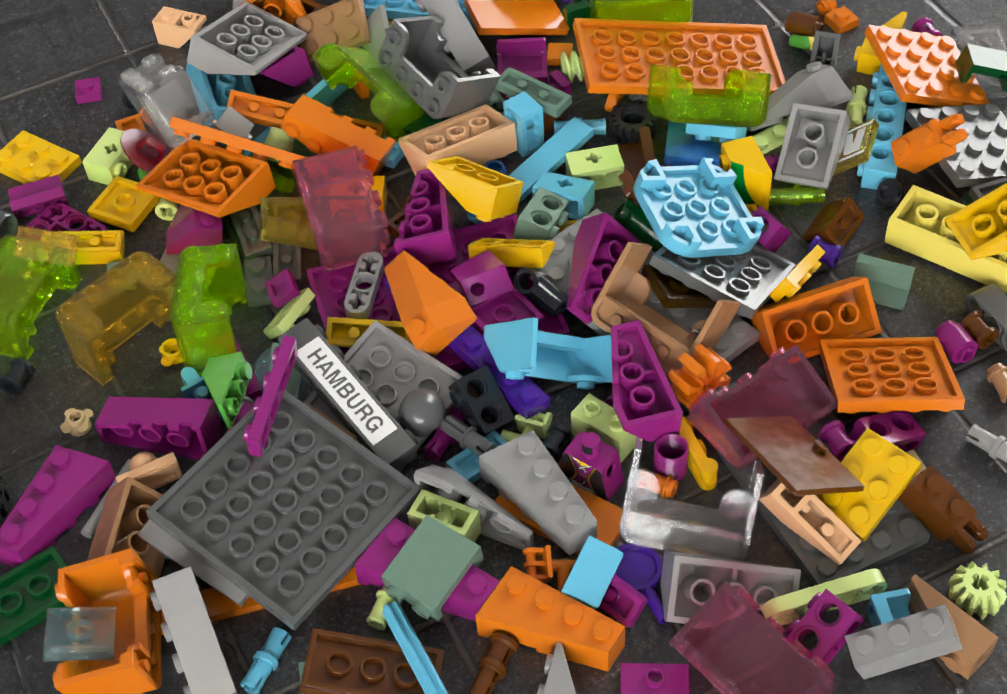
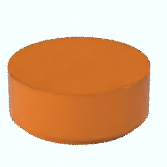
(612, 100)

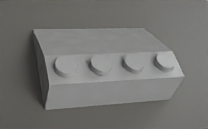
(242, 42)

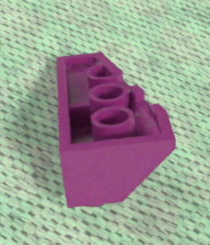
(192, 228)

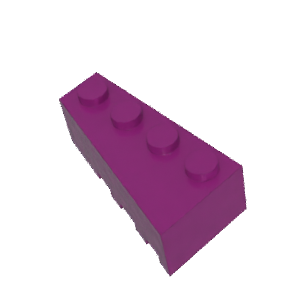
(161, 425)
(52, 503)

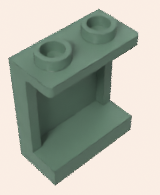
(430, 567)

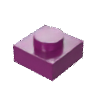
(559, 82)
(88, 90)
(282, 288)

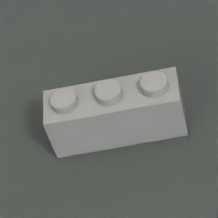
(903, 642)

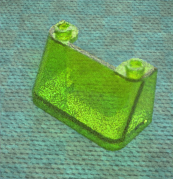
(350, 65)

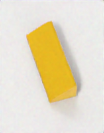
(99, 246)
(515, 251)
(346, 331)

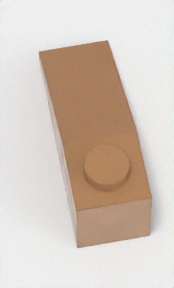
(975, 638)

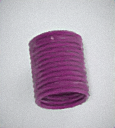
(671, 446)

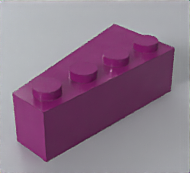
(428, 222)
(464, 600)

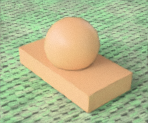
(152, 471)

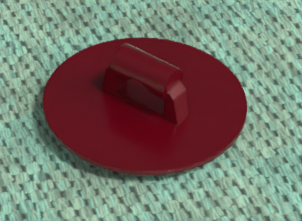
(143, 148)

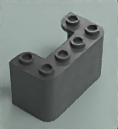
(416, 62)

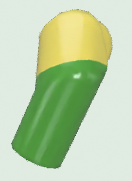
(802, 42)

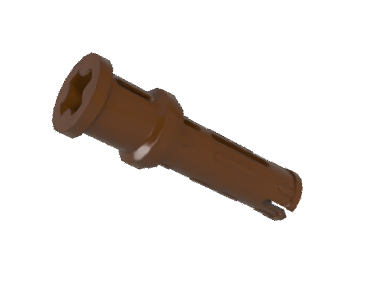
(494, 664)

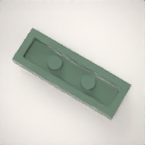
(551, 99)

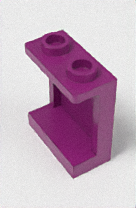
(523, 55)

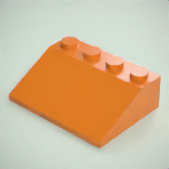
(209, 179)

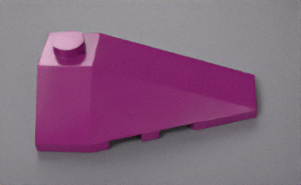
(290, 69)
(593, 259)
(640, 387)

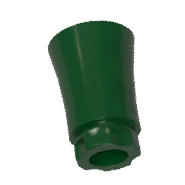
(634, 220)

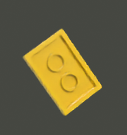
(33, 159)
(885, 474)

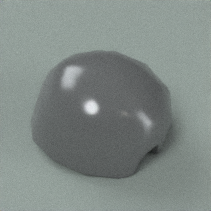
(421, 412)

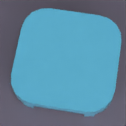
(696, 209)

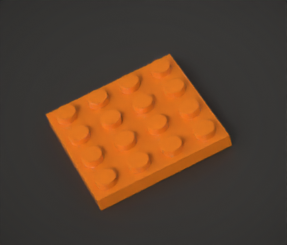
(923, 67)
(890, 375)

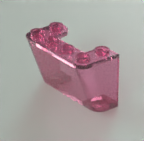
(781, 388)

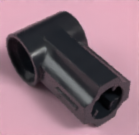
(543, 291)

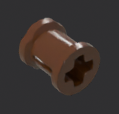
(980, 329)

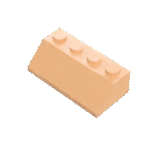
(473, 135)

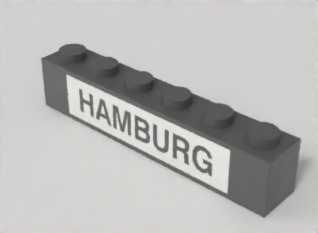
(349, 398)

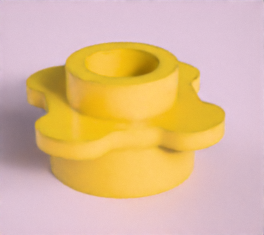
(170, 353)

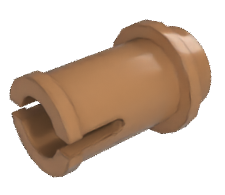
(998, 376)

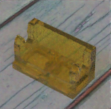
(46, 246)

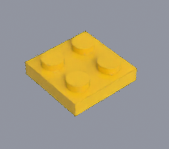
(122, 204)

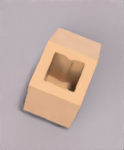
(176, 26)

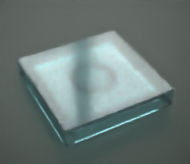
(79, 634)

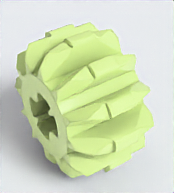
(977, 590)

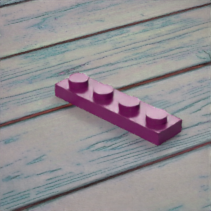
(274, 386)

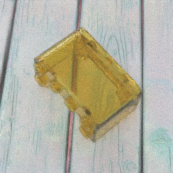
(114, 310)

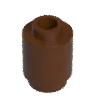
(803, 24)

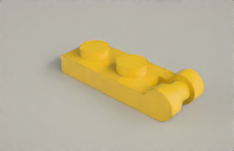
(701, 467)

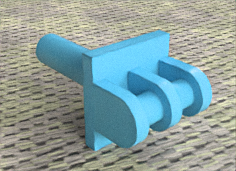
(194, 386)

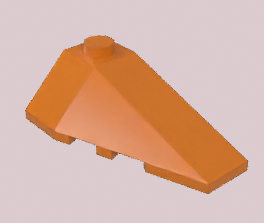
(426, 305)

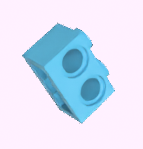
(528, 122)

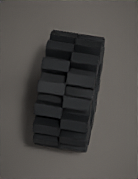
(630, 113)

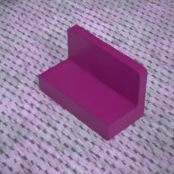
(36, 196)

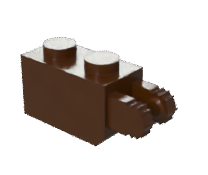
(943, 510)

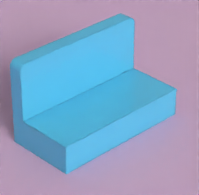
(592, 572)

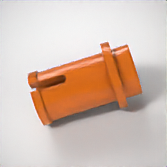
(667, 485)

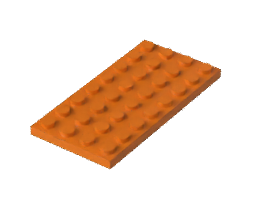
(620, 52)

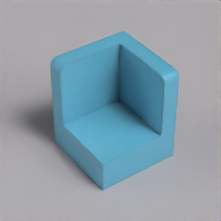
(888, 606)

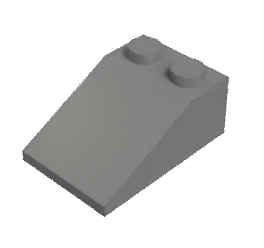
(812, 145)

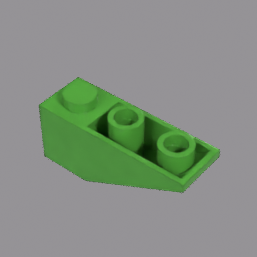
(227, 381)

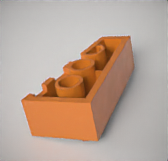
(325, 132)
(543, 616)

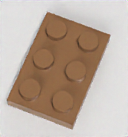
(335, 24)

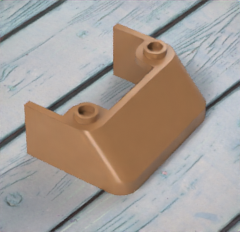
(625, 300)

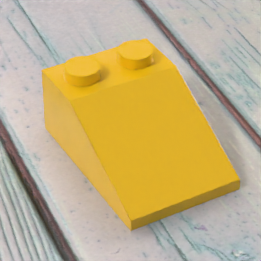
(478, 187)
(982, 225)

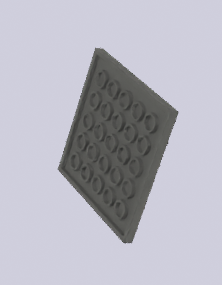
(288, 519)

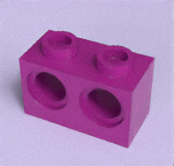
(893, 426)
(830, 635)

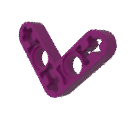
(62, 217)

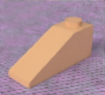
(811, 521)

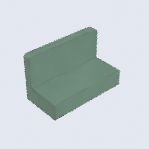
(888, 280)

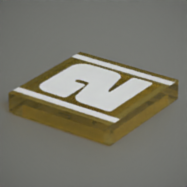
(857, 145)

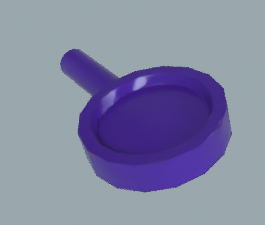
(642, 570)

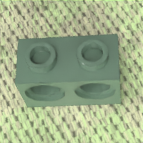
(542, 216)

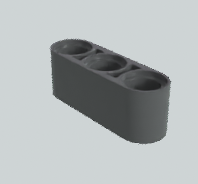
(993, 305)

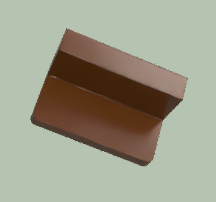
(637, 154)
(836, 222)

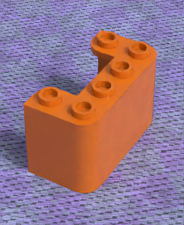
(123, 583)

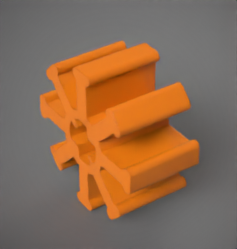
(699, 374)

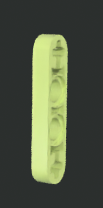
(849, 589)

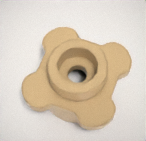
(77, 421)

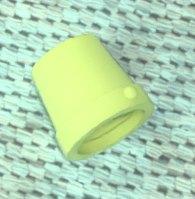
(279, 139)

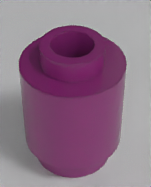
(956, 342)

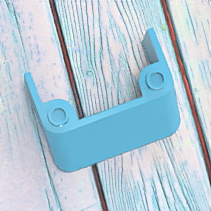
(525, 351)

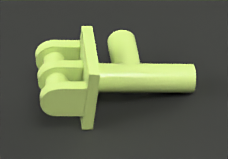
(538, 423)

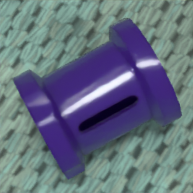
(832, 253)

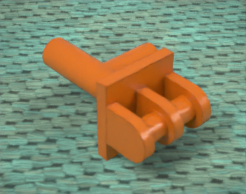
(546, 565)

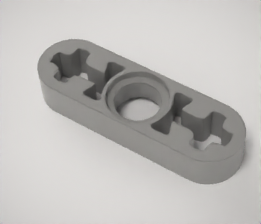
(360, 276)

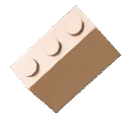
(123, 519)

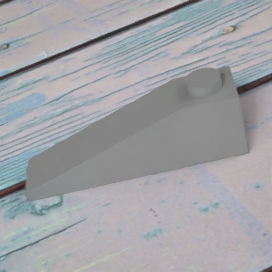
(494, 519)

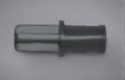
(466, 435)

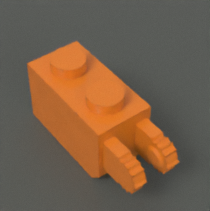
(928, 143)

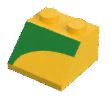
(751, 168)

